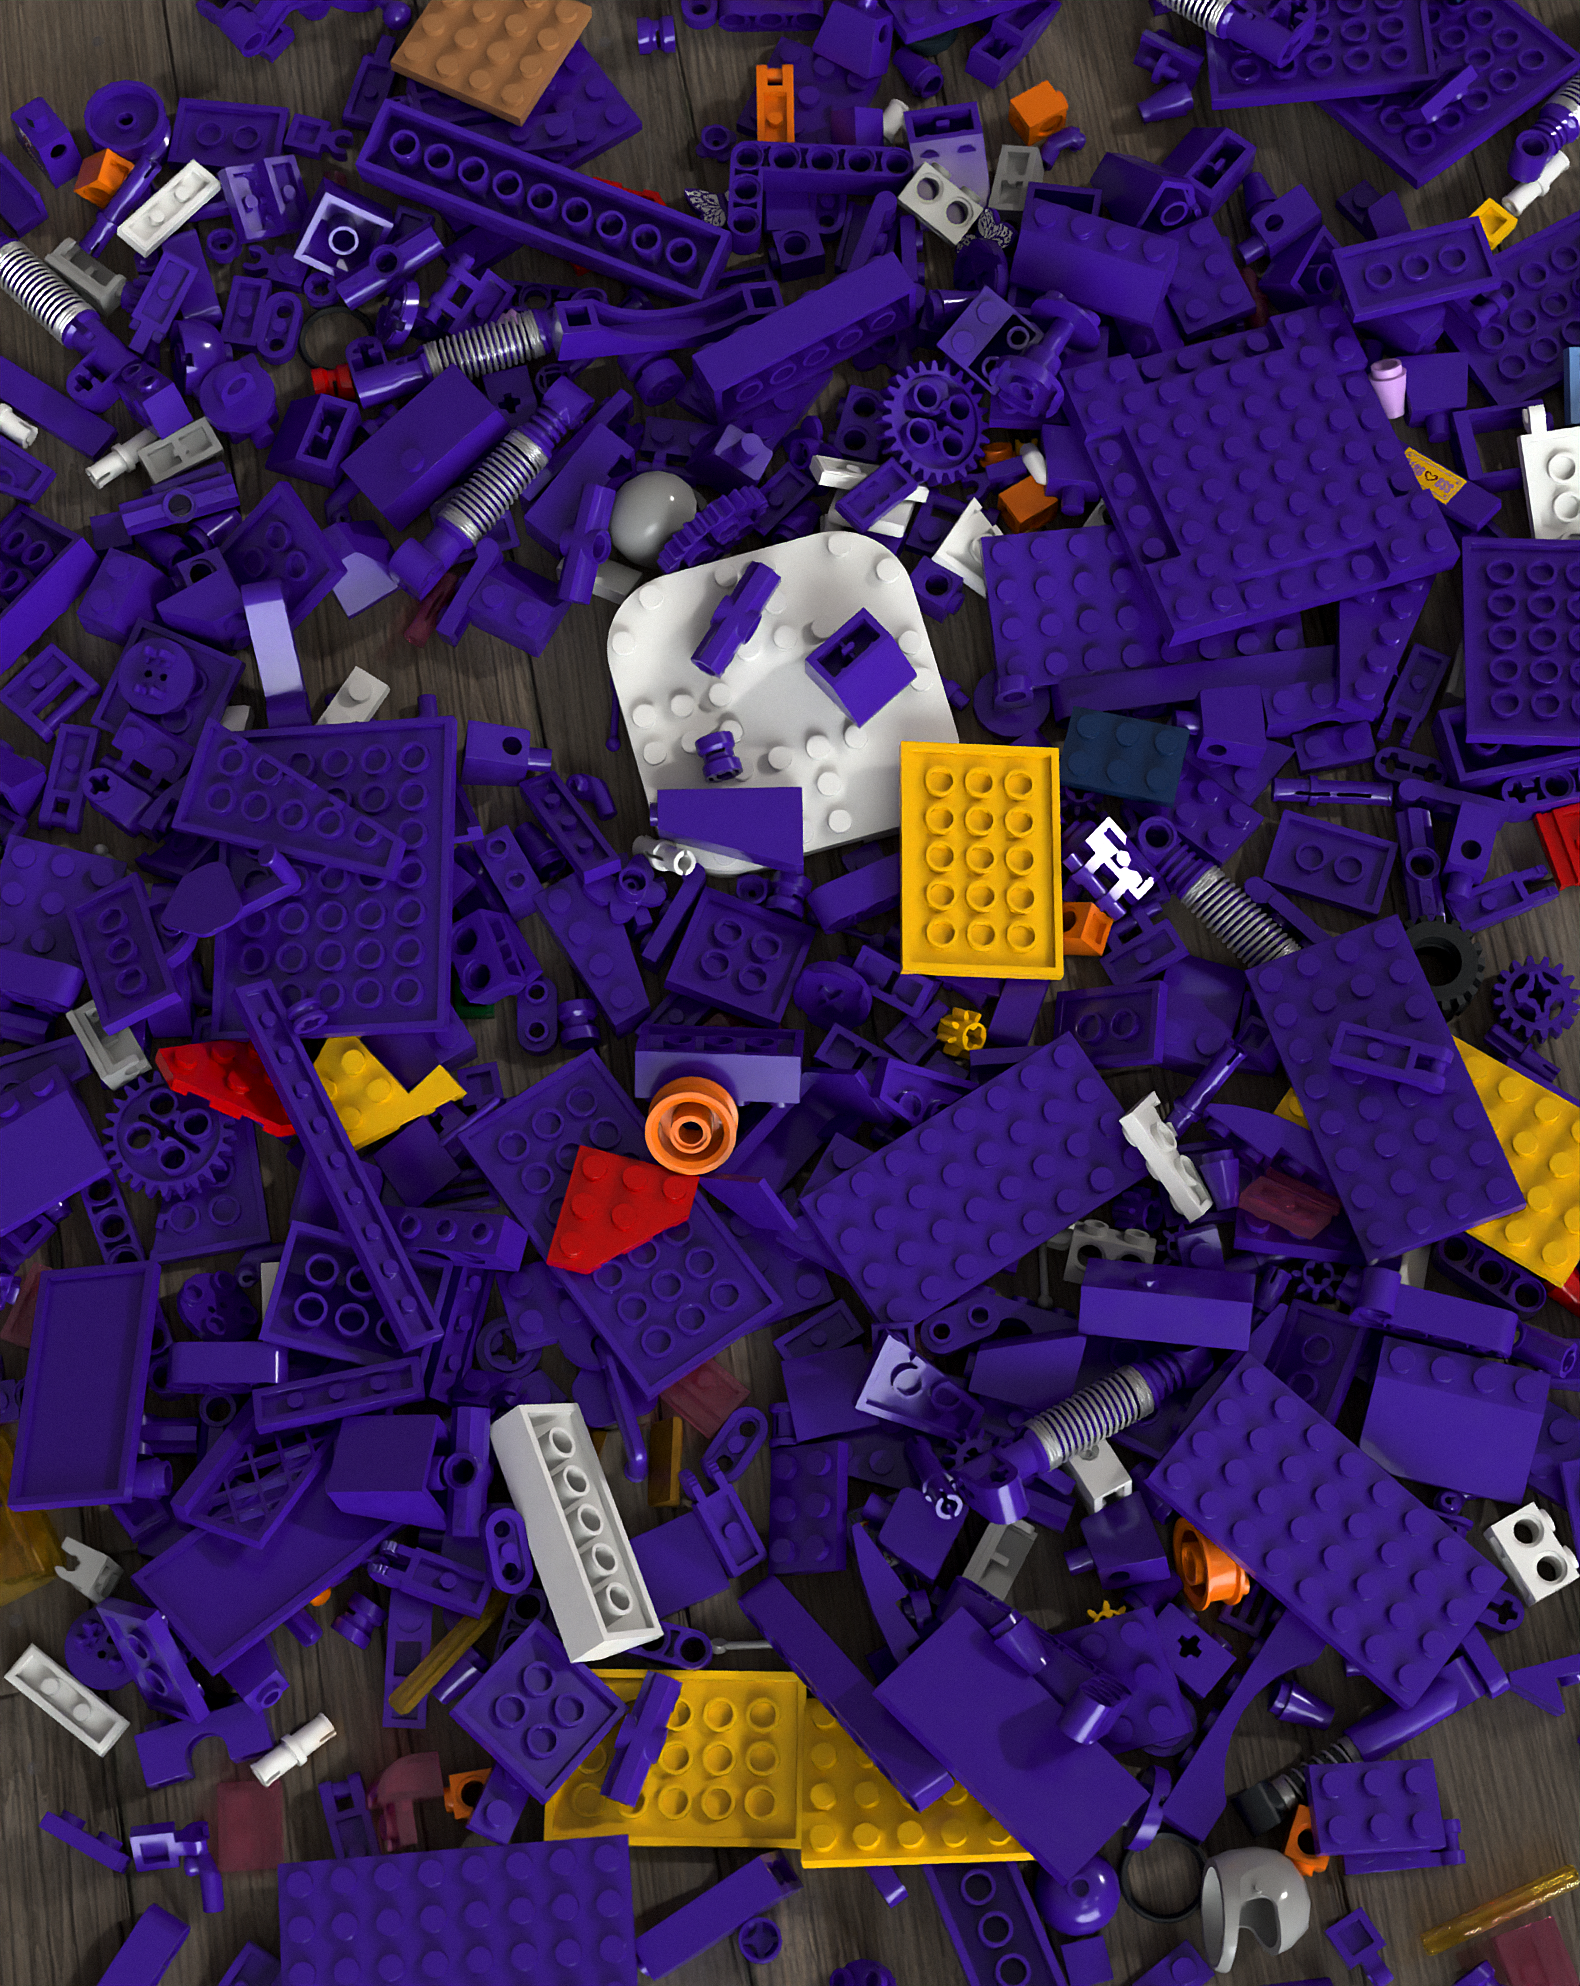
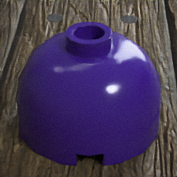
(197, 351)
(1083, 1903)

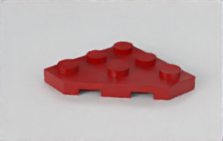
(230, 1078)
(615, 1208)

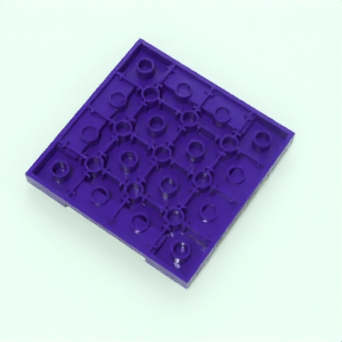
(1254, 474)

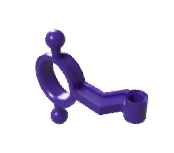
(254, 29)

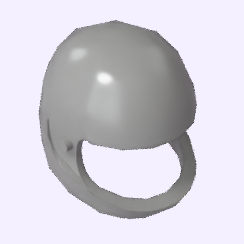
(649, 513)
(1251, 1891)

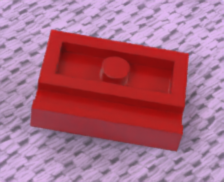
(1561, 843)

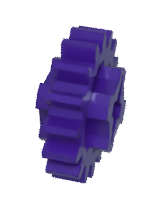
(1546, 986)

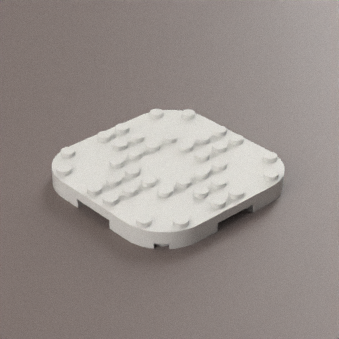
(778, 716)

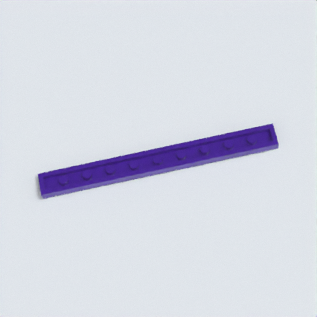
(337, 1166)

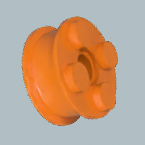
(689, 1149)
(1205, 1569)

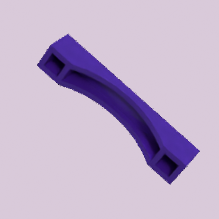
(597, 330)
(1200, 1791)

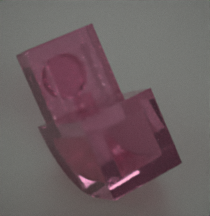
(397, 1787)

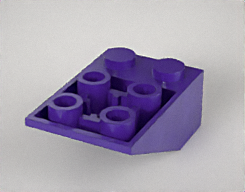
(956, 142)

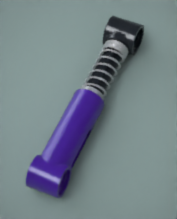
(1364, 1741)

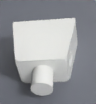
(1098, 1476)

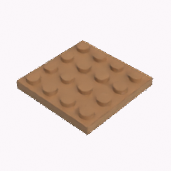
(492, 50)

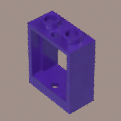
(1483, 420)

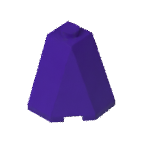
(1145, 194)

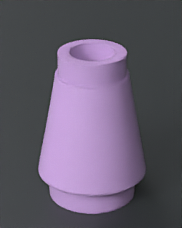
(1389, 383)

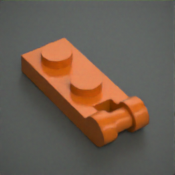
(775, 104)

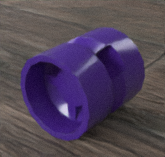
(654, 375)

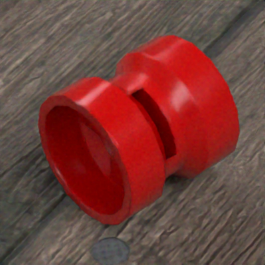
(324, 383)

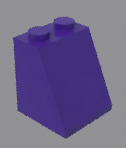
(1404, 332)
(391, 1469)

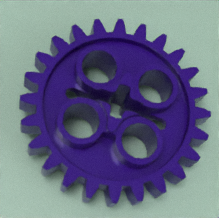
(938, 392)
(714, 530)
(148, 1164)

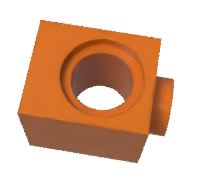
(1038, 113)
(102, 176)
(1026, 506)
(1084, 929)
(455, 1793)
(1304, 1863)

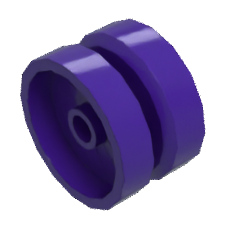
(129, 121)

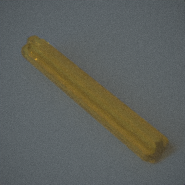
(446, 1654)
(1500, 1910)

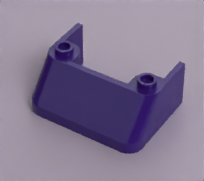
(779, 1141)

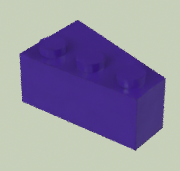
(600, 461)

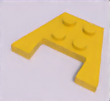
(370, 1097)

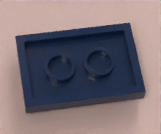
(1123, 756)

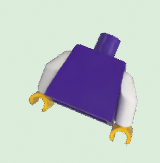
(1060, 468)

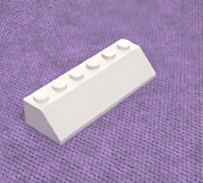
(574, 1531)

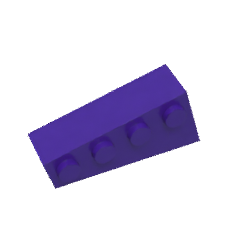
(596, 953)

